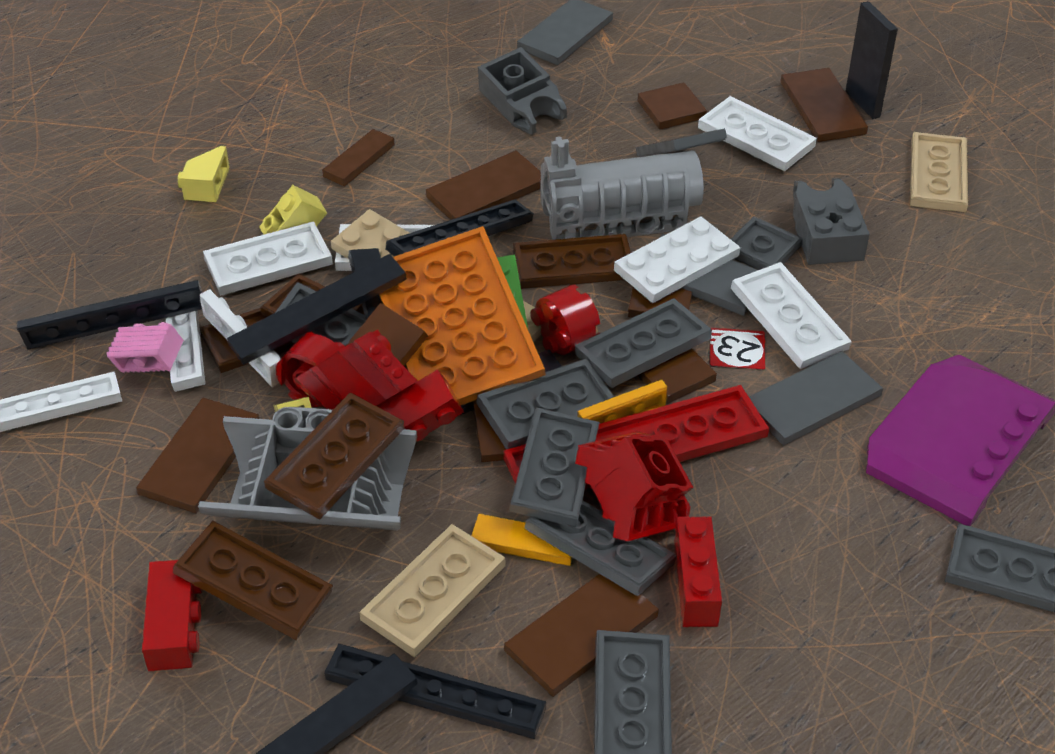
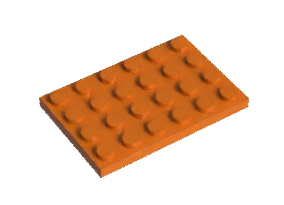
(469, 316)

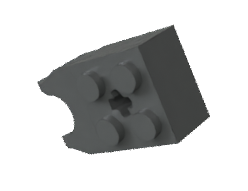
(520, 89)
(829, 223)

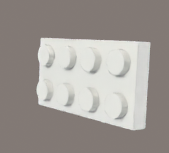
(758, 133)
(267, 258)
(676, 259)
(790, 315)

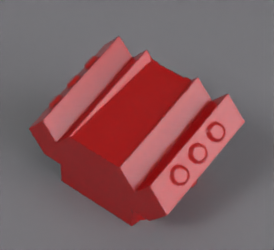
(360, 368)
(636, 483)

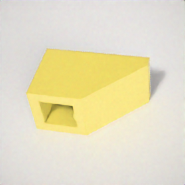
(292, 210)

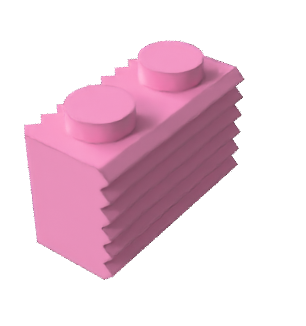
(145, 348)

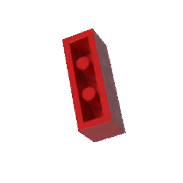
(424, 405)
(697, 572)
(170, 619)

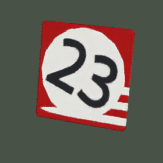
(737, 348)

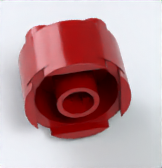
(565, 319)
(300, 358)

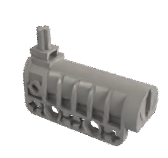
(618, 193)

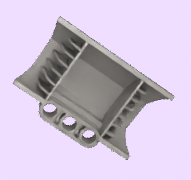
(266, 443)

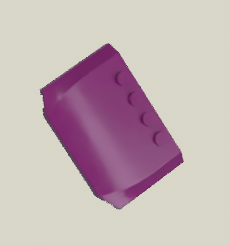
(956, 436)

